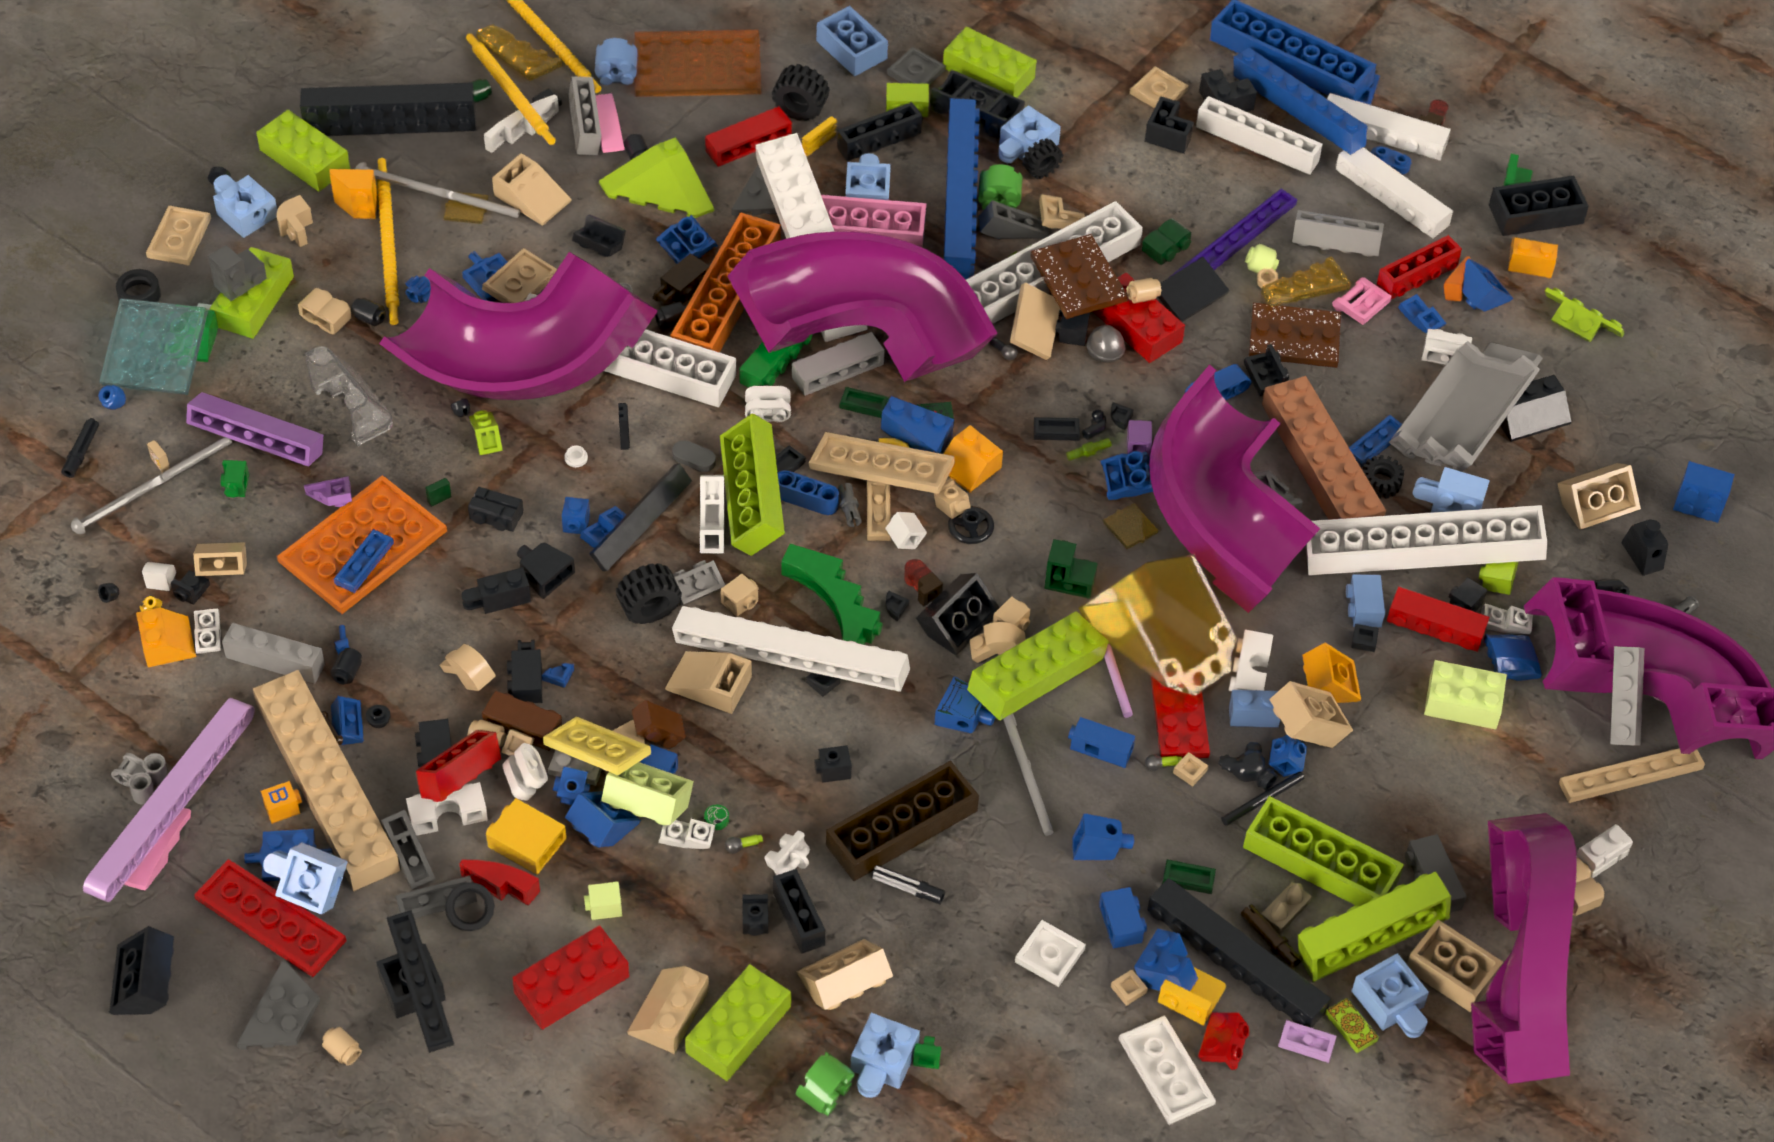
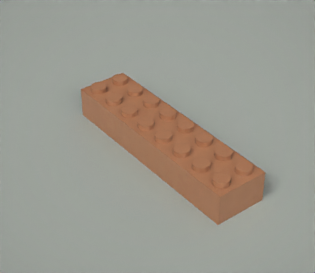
(1320, 451)

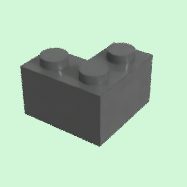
(235, 273)

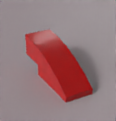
(502, 879)

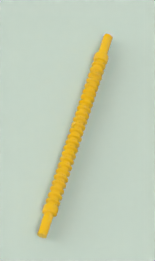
(552, 40)
(510, 89)
(388, 244)

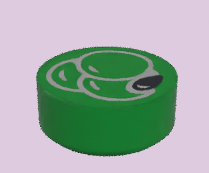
(717, 815)

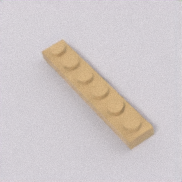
(1629, 774)

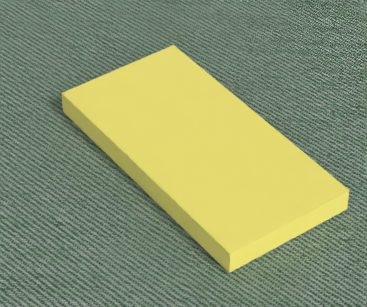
(597, 745)

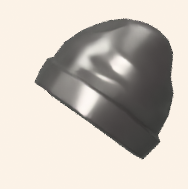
(1106, 344)

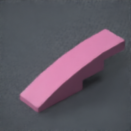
(609, 124)
(158, 856)

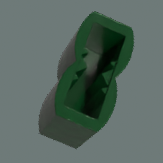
(1166, 241)

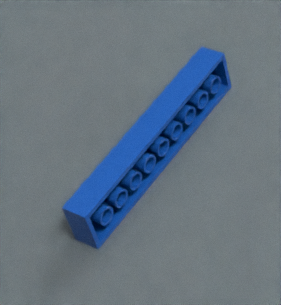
(960, 186)

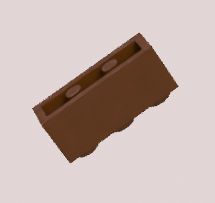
(522, 717)

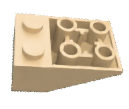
(529, 189)
(711, 678)

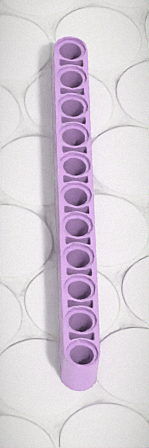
(168, 800)

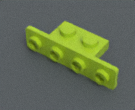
(1578, 319)

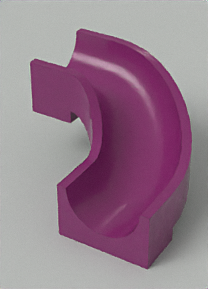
(1214, 499)

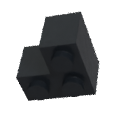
(1237, 94)
(1166, 128)

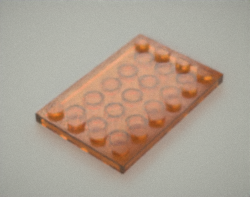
(698, 63)

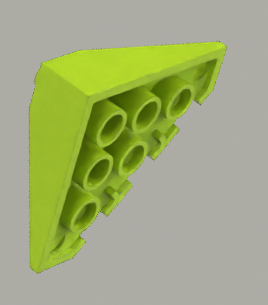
(662, 178)

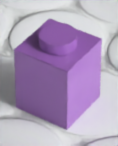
(1139, 436)

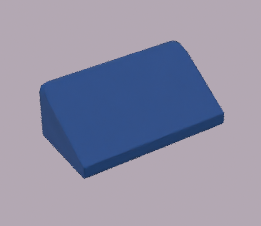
(347, 719)

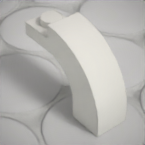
(712, 514)

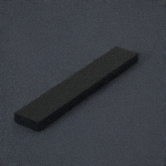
(640, 517)
(420, 981)

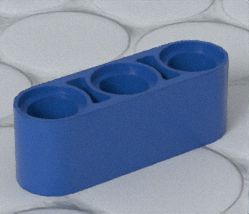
(1230, 381)
(808, 493)

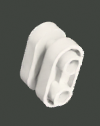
(768, 402)
(525, 772)

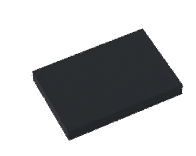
(1192, 289)

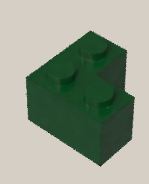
(1068, 573)

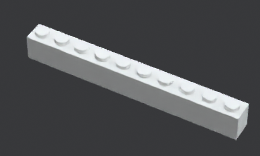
(791, 648)

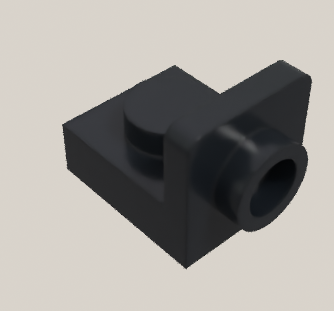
(190, 587)

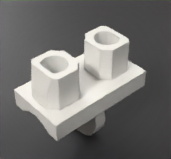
(791, 855)

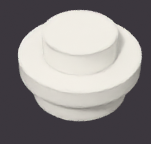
(576, 456)

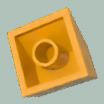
(355, 192)
(1532, 257)
(974, 458)
(165, 636)
(1332, 672)

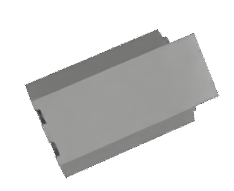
(1466, 404)

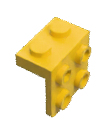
(1195, 1003)

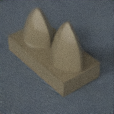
(1287, 906)

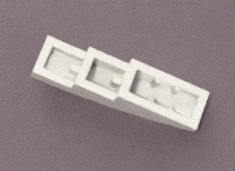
(516, 125)

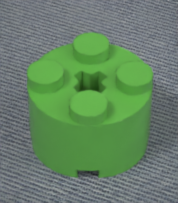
(1000, 185)
(824, 1083)

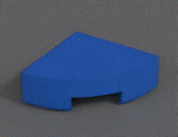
(558, 675)

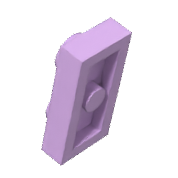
(1307, 1041)

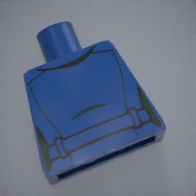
(961, 709)

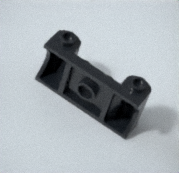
(994, 105)

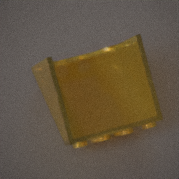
(1166, 623)

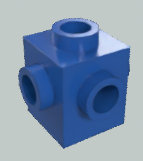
(1287, 755)
(570, 776)

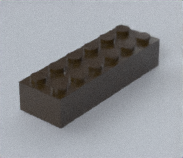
(902, 820)

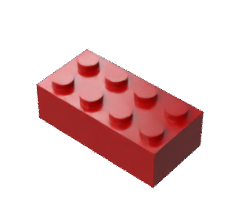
(1144, 325)
(570, 977)

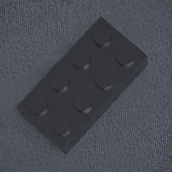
(1538, 205)

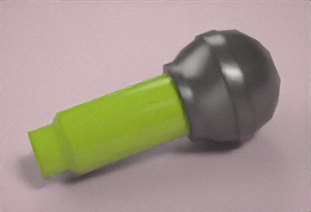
(1156, 762)
(736, 844)

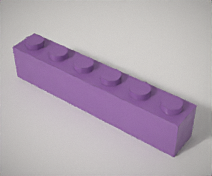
(254, 429)

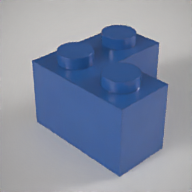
(1166, 960)

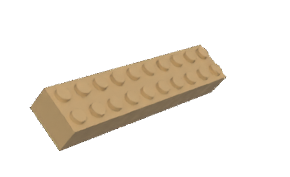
(326, 780)

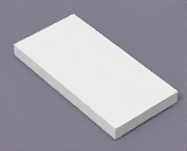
(1167, 1070)

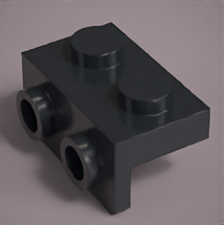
(600, 236)
(1266, 369)

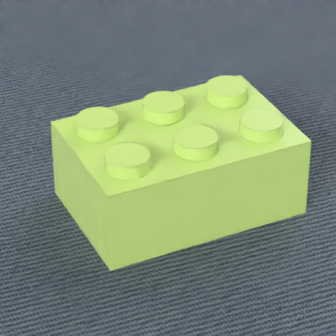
(1465, 694)
(648, 793)

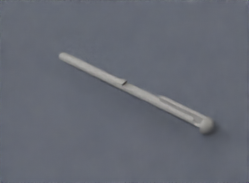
(442, 192)
(78, 526)
(1025, 766)

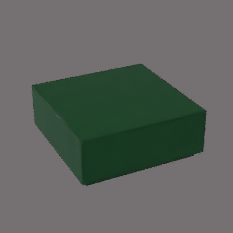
(438, 492)

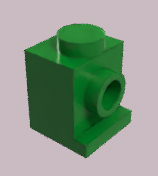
(234, 478)

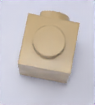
(739, 595)
(1013, 612)

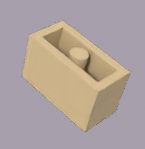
(220, 559)

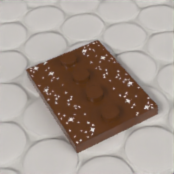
(1078, 276)
(1296, 333)

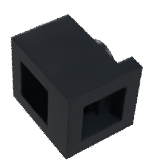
(755, 914)

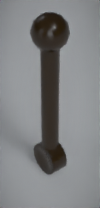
(339, 738)

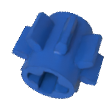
(418, 289)

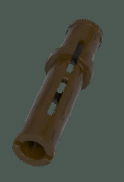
(1278, 943)

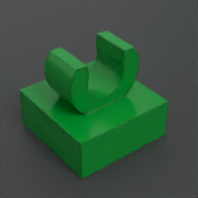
(927, 1054)

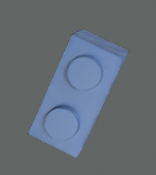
(1366, 600)
(1252, 709)

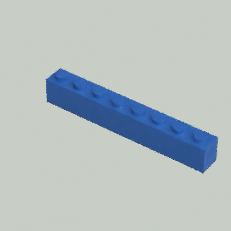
(1301, 101)

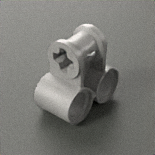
(140, 774)

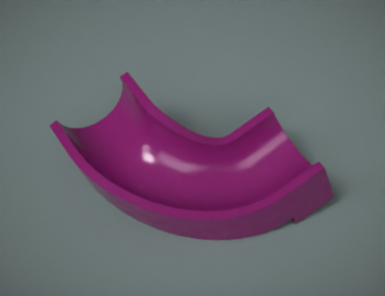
(863, 280)
(527, 345)
(1691, 666)
(1533, 890)

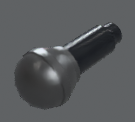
(1009, 352)

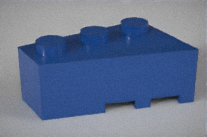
(916, 426)

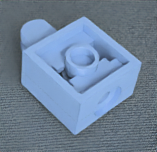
(1023, 131)
(868, 178)
(243, 204)
(1454, 492)
(299, 882)
(1402, 994)
(883, 1054)

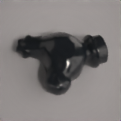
(1250, 766)

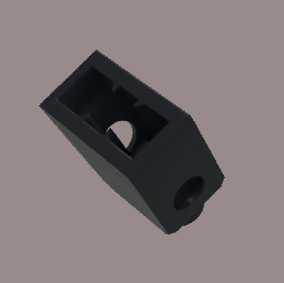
(1646, 546)
(545, 567)

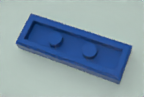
(1375, 440)
(363, 561)

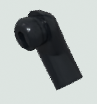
(1612, 585)

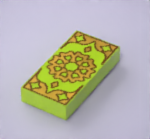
(1351, 1025)

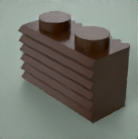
(658, 724)

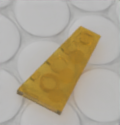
(518, 53)
(1314, 282)

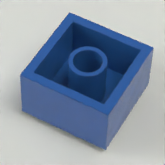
(1703, 492)

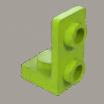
(486, 432)

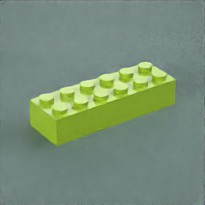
(751, 484)
(1037, 665)
(1321, 854)
(1374, 926)

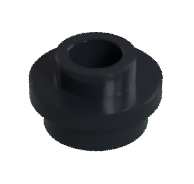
(378, 721)

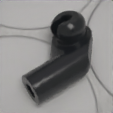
(1098, 425)

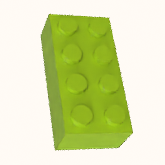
(989, 62)
(302, 149)
(250, 310)
(738, 1022)

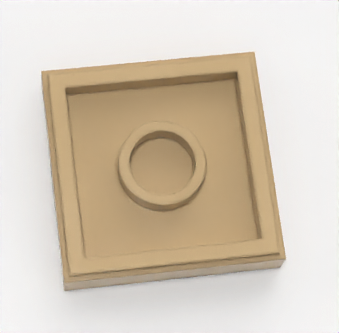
(1157, 84)

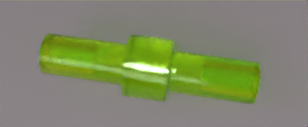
(1089, 449)

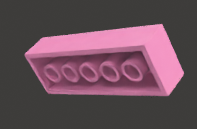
(878, 217)

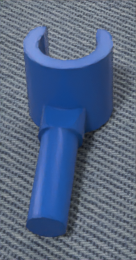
(341, 644)

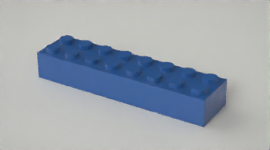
(1293, 50)

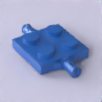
(482, 271)
(284, 842)

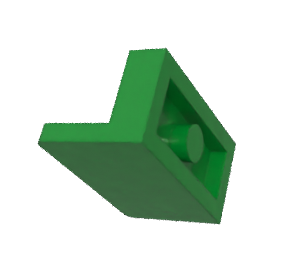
(1514, 174)

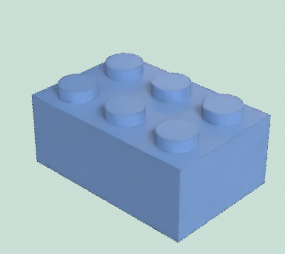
(852, 40)

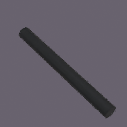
(1261, 799)

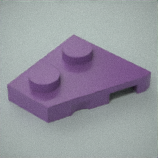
(331, 492)

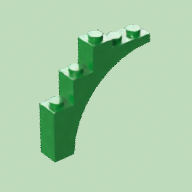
(826, 578)

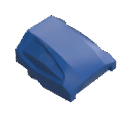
(686, 238)
(1127, 475)
(1513, 656)

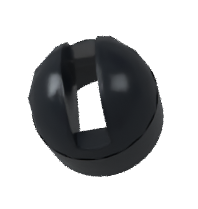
(460, 407)
(108, 592)

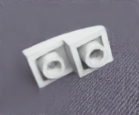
(1508, 621)
(207, 631)
(687, 835)

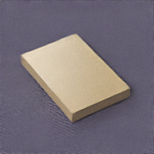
(178, 235)
(519, 277)
(1035, 321)

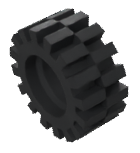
(1042, 158)
(1388, 468)

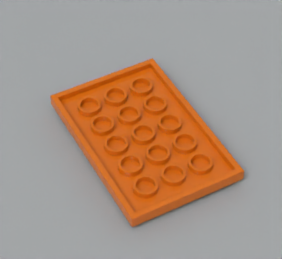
(330, 544)

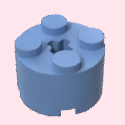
(616, 62)

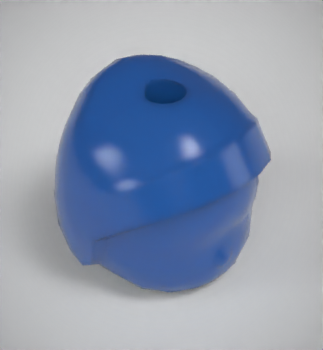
(112, 397)

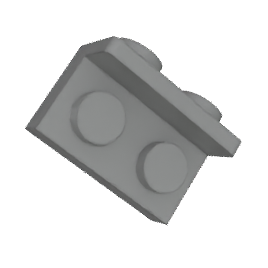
(698, 582)

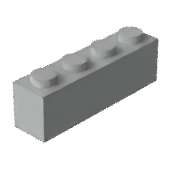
(584, 115)
(1337, 233)
(837, 363)
(273, 652)
(1627, 696)

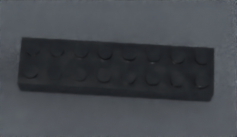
(390, 109)

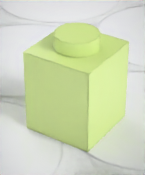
(603, 900)

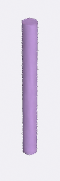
(1117, 682)

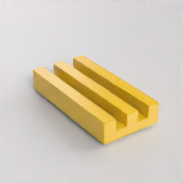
(819, 136)

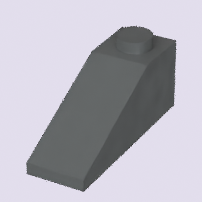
(1010, 223)
(408, 849)

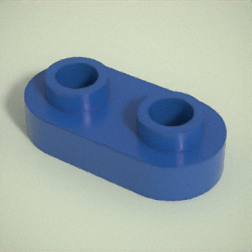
(1394, 159)

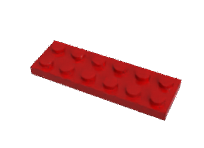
(270, 919)

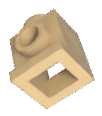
(952, 499)

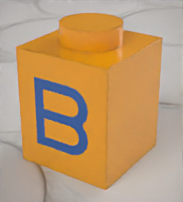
(281, 801)

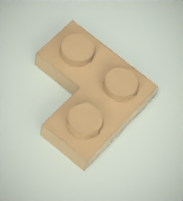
(1053, 214)

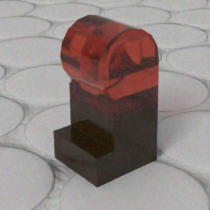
(1436, 113)
(923, 580)

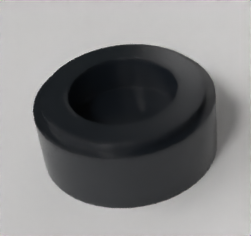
(216, 172)

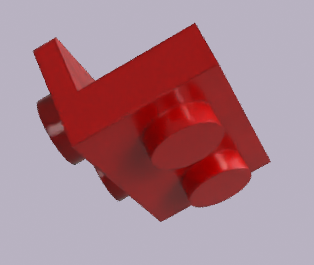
(1224, 1039)

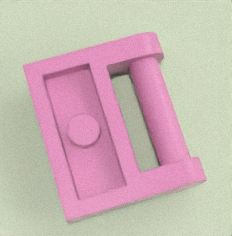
(1366, 305)

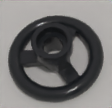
(970, 520)

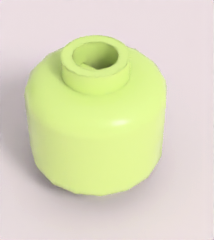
(1260, 258)

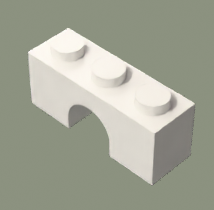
(1253, 651)
(466, 802)

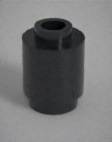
(635, 145)
(368, 311)
(669, 315)
(346, 666)

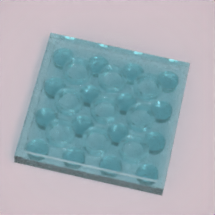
(154, 346)

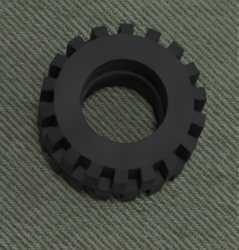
(800, 92)
(648, 593)

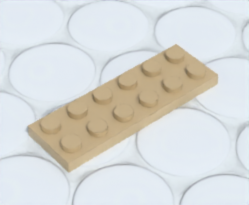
(882, 462)

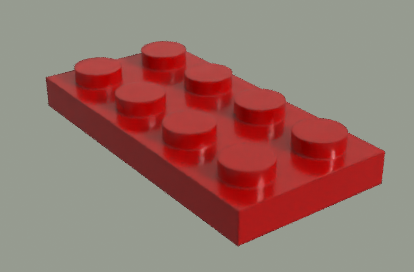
(1179, 722)

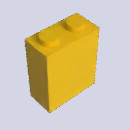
(525, 836)

